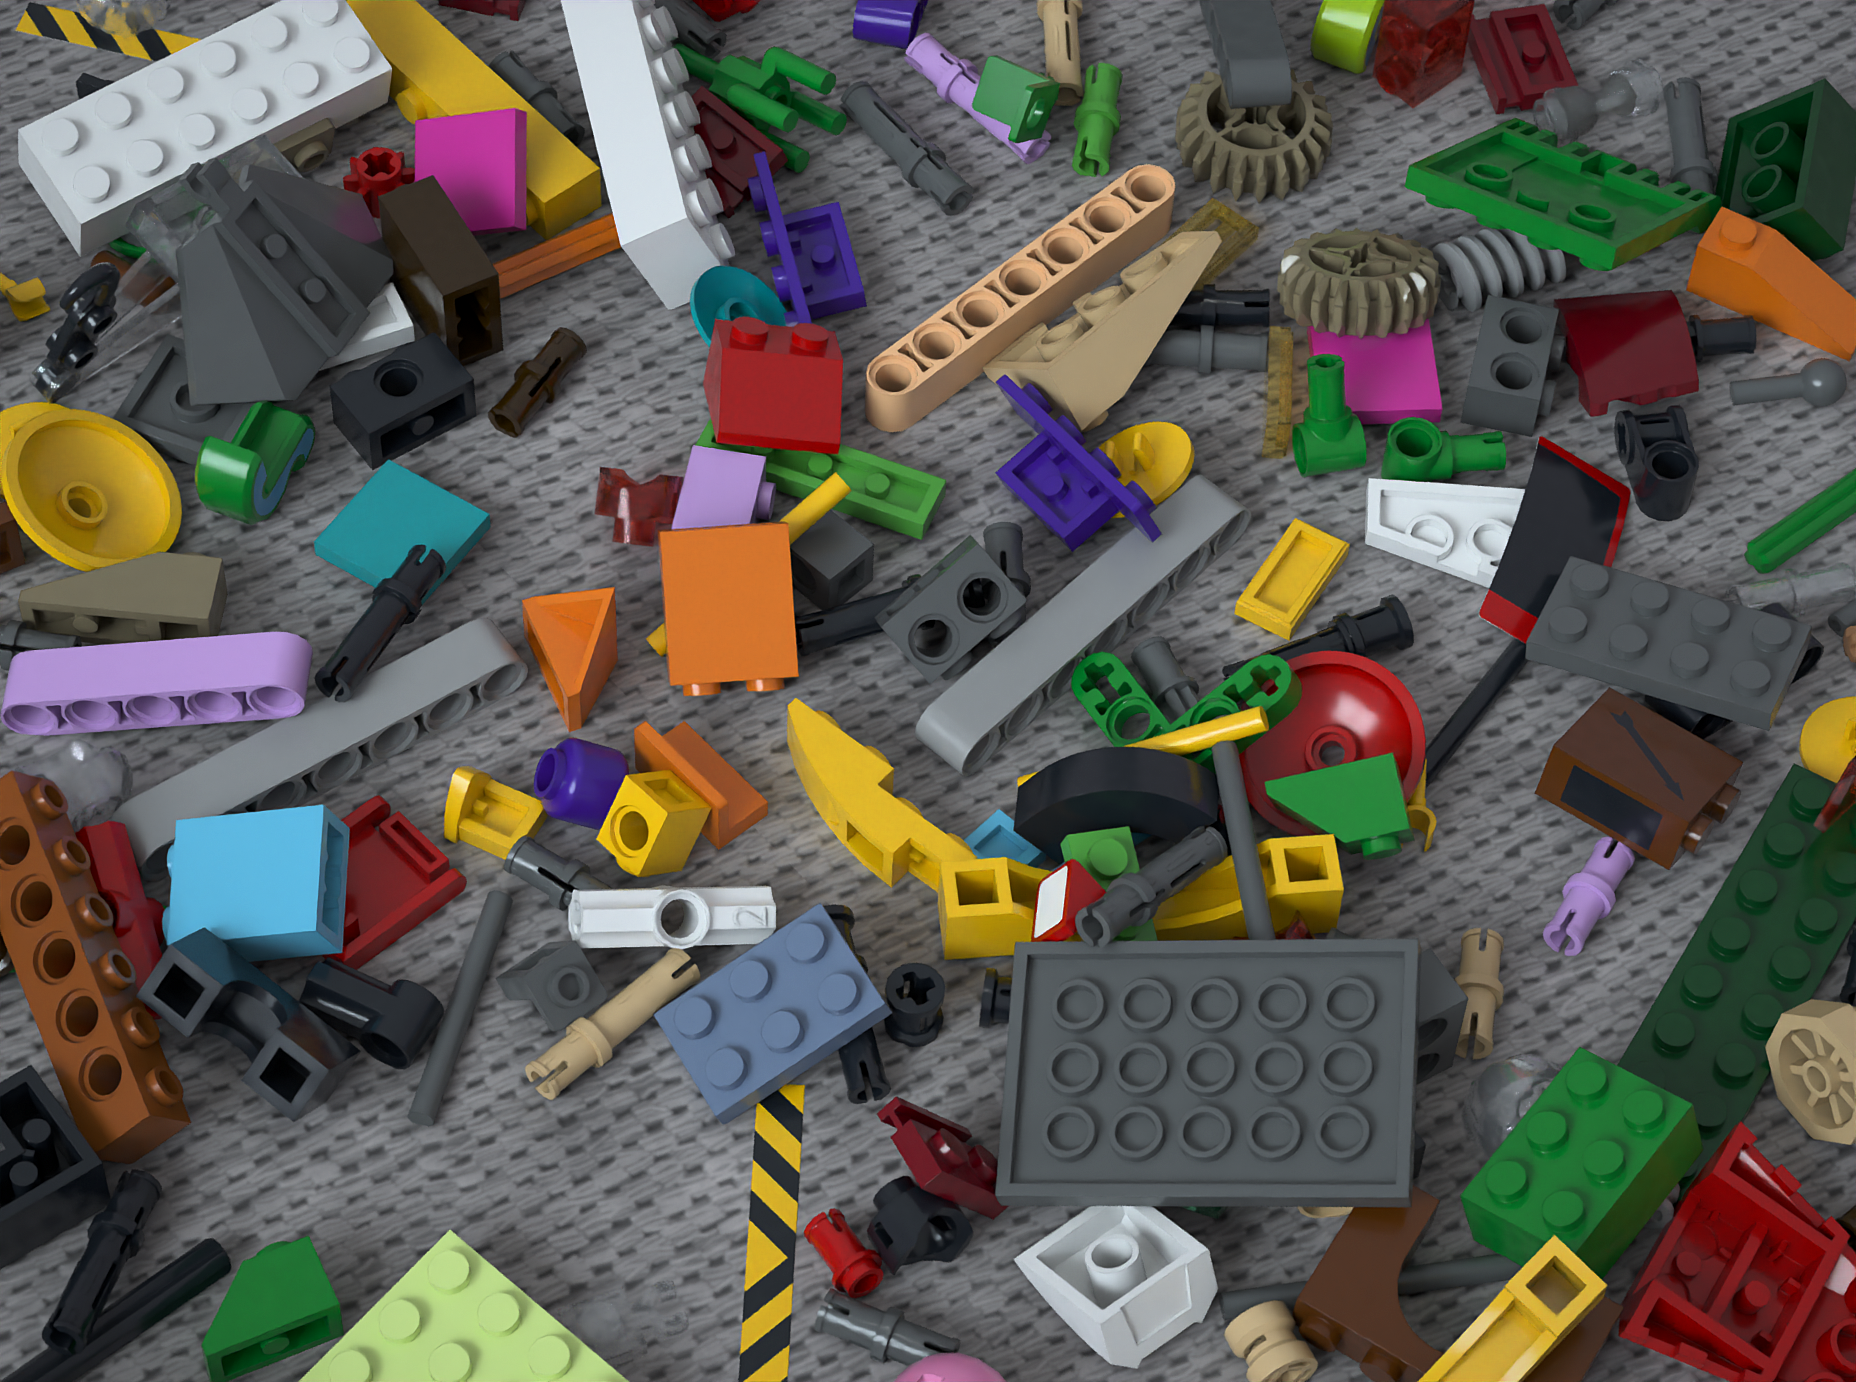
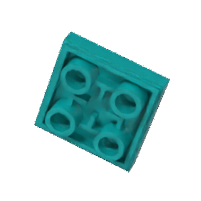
(394, 515)

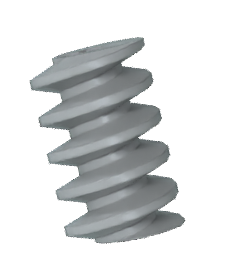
(1493, 263)

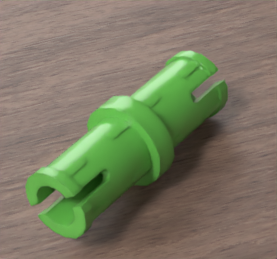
(1097, 120)

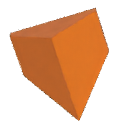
(574, 646)

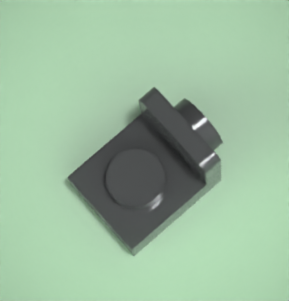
(557, 982)

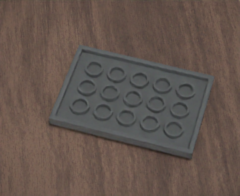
(1211, 1074)

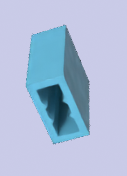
(261, 881)

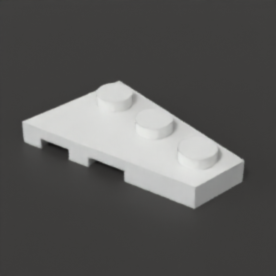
(1442, 524)

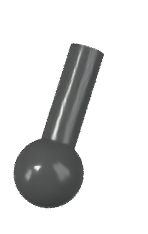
(1819, 383)

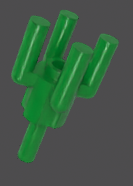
(764, 94)

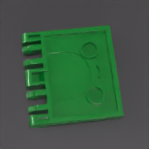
(1561, 195)

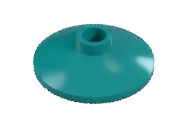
(732, 294)

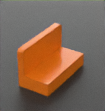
(685, 753)

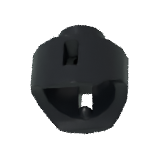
(914, 1225)

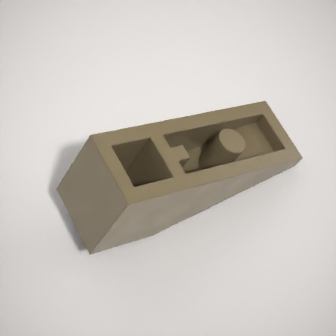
(133, 600)

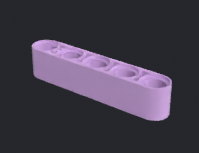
(157, 684)

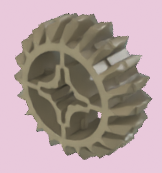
(1252, 147)
(1362, 276)

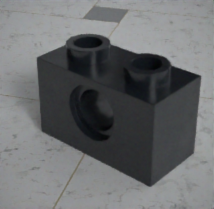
(403, 400)

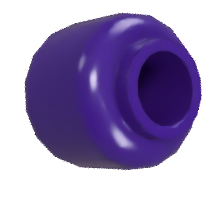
(579, 781)

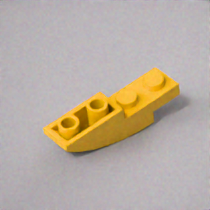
(856, 800)

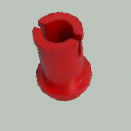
(853, 1266)

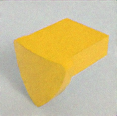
(489, 812)

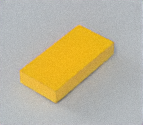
(1292, 579)

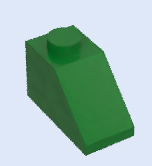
(1354, 801)
(272, 1311)

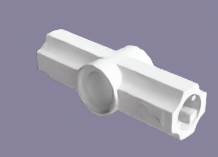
(634, 916)

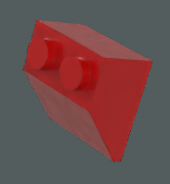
(775, 385)

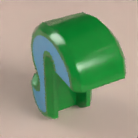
(253, 470)

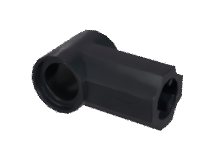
(385, 1018)

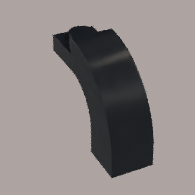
(1118, 789)

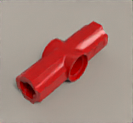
(135, 916)

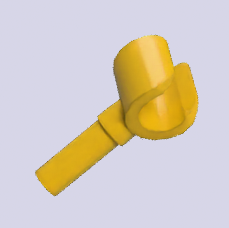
(25, 298)
(1421, 816)

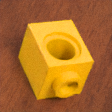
(653, 823)

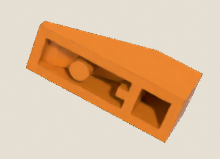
(1768, 277)

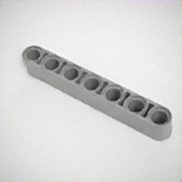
(1085, 618)
(330, 739)

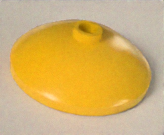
(90, 489)

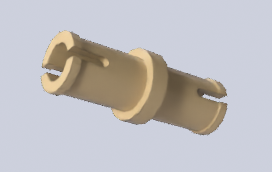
(1485, 992)

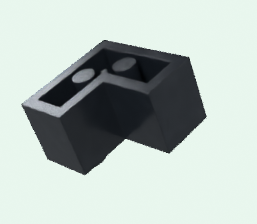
(45, 1168)

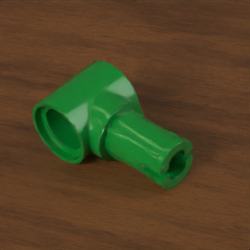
(1330, 435)
(1424, 454)

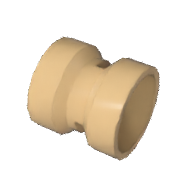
(1269, 1345)

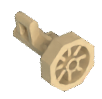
(1816, 1068)

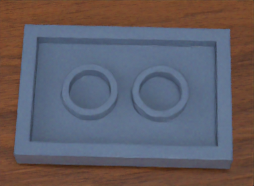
(772, 1014)

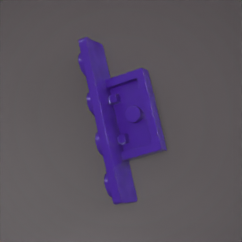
(813, 250)
(1062, 481)

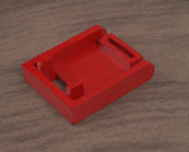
(391, 881)

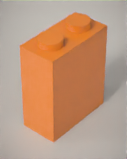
(728, 606)

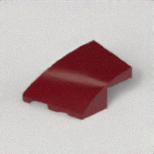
(1627, 348)

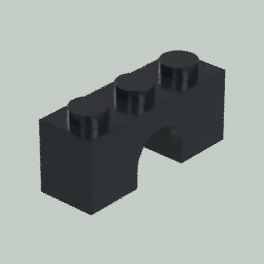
(217, 991)

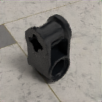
(1658, 460)

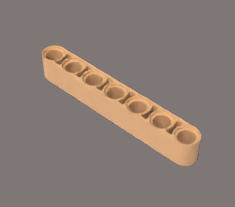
(1017, 296)

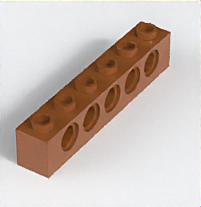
(80, 979)

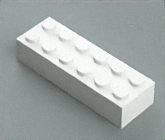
(198, 105)
(648, 142)

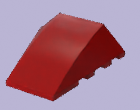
(1748, 1278)

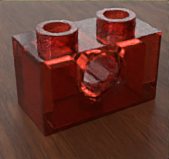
(1421, 46)

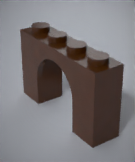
(1356, 1305)

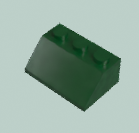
(1794, 167)

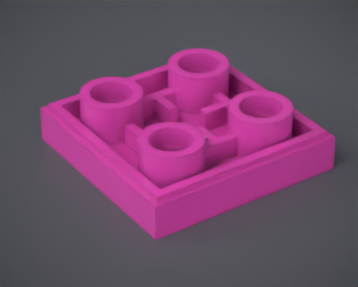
(478, 166)
(1387, 375)

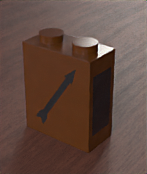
(1641, 779)

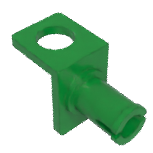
(1016, 98)

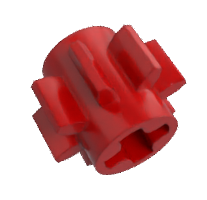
(377, 173)

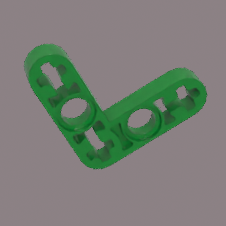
(1243, 685)

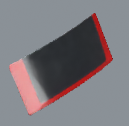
(1562, 514)

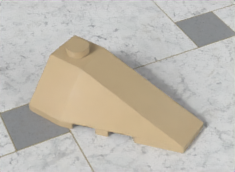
(1101, 349)

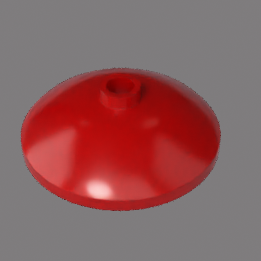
(1344, 705)

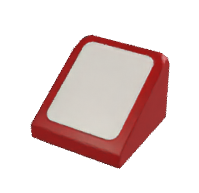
(1059, 900)

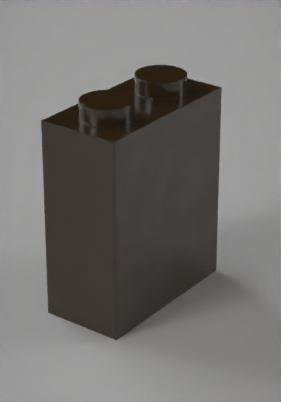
(442, 270)

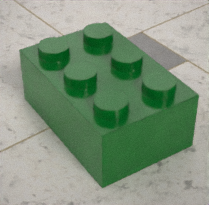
(1583, 1166)

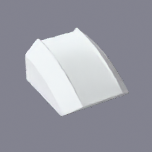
(1122, 1279)

